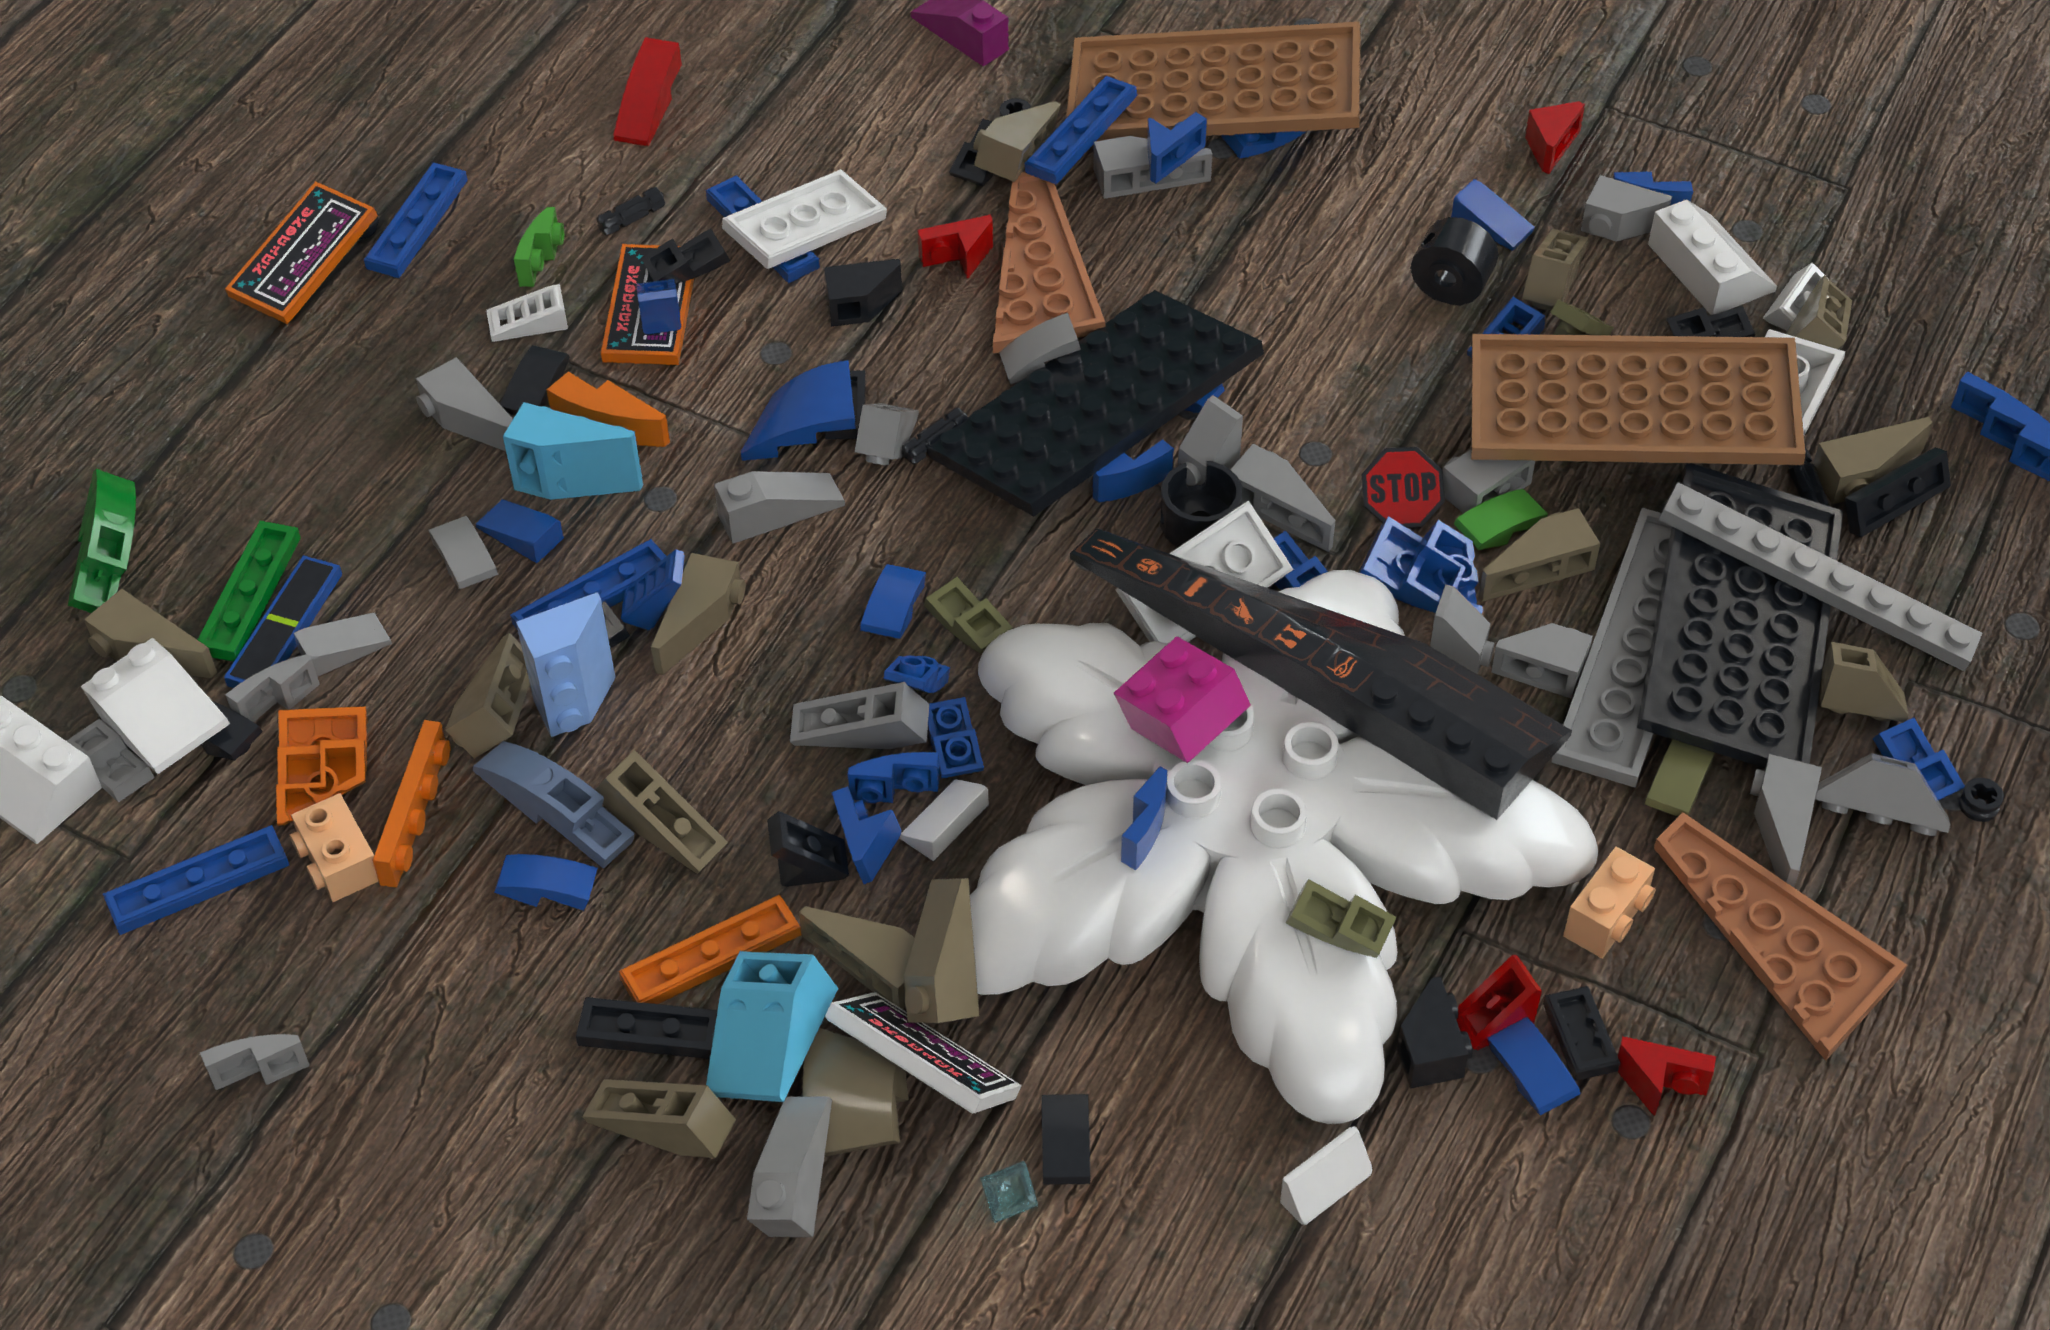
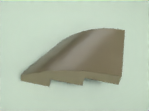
(861, 1090)

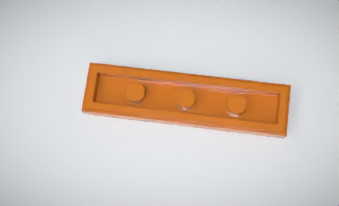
(709, 952)

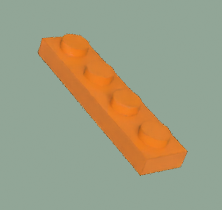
(408, 810)

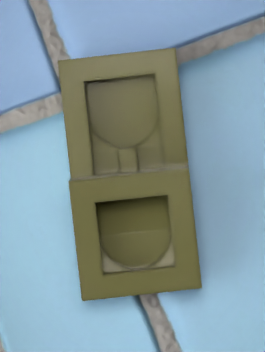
(965, 616)
(1679, 778)
(1342, 923)

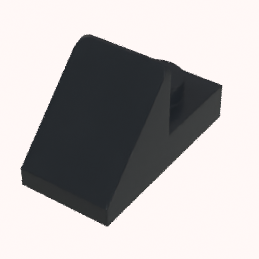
(805, 852)

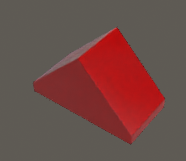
(1552, 131)
(1499, 1002)

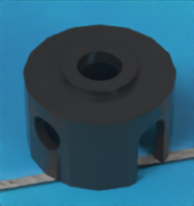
(1462, 253)
(1186, 504)

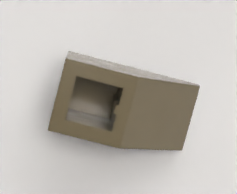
(1860, 684)

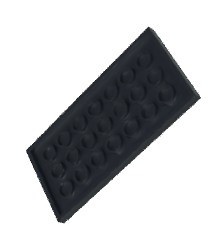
(1094, 402)
(1733, 646)

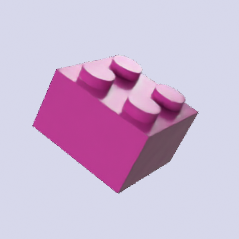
(1182, 699)

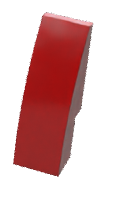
(647, 91)

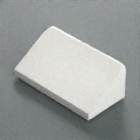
(1793, 297)
(946, 818)
(1326, 1176)

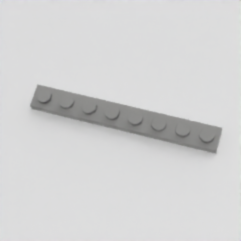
(1821, 576)

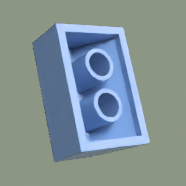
(568, 662)

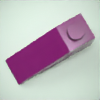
(967, 25)

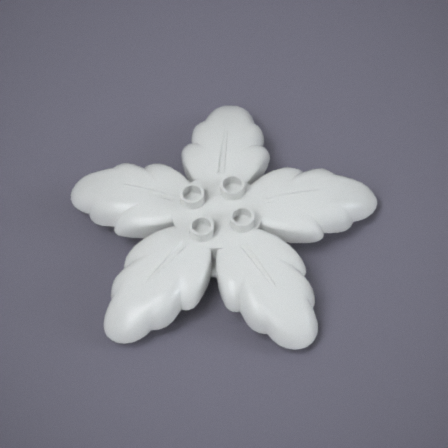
(1240, 836)

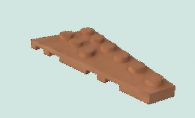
(1041, 267)
(1801, 952)

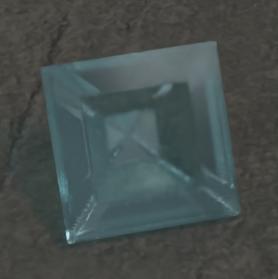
(1009, 1191)

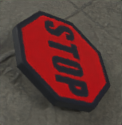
(1403, 486)

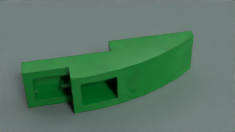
(104, 540)

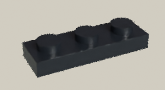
(1898, 492)
(646, 1028)

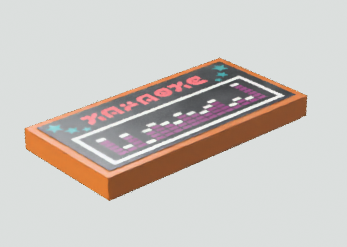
(301, 252)
(624, 333)

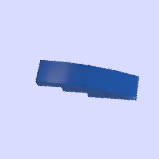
(2007, 423)

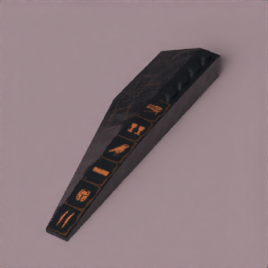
(1358, 674)

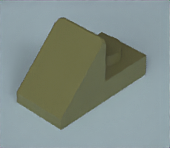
(1577, 321)

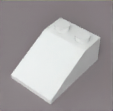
(154, 705)

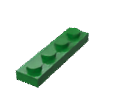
(249, 589)

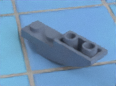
(557, 796)

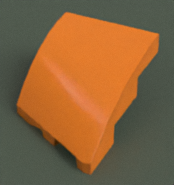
(319, 756)

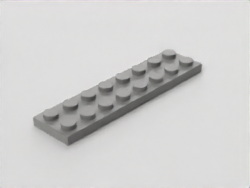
(1613, 678)

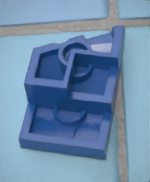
(805, 405)
(1420, 567)

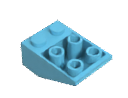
(570, 455)
(766, 1024)

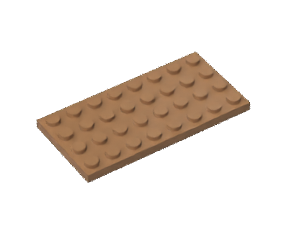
(1232, 77)
(1636, 399)

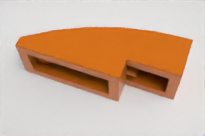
(609, 406)

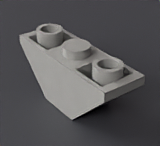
(1886, 792)

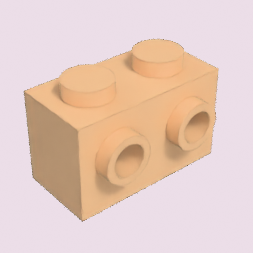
(335, 848)
(1609, 902)

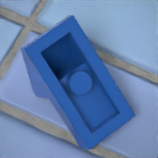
(1173, 147)
(658, 306)
(867, 837)

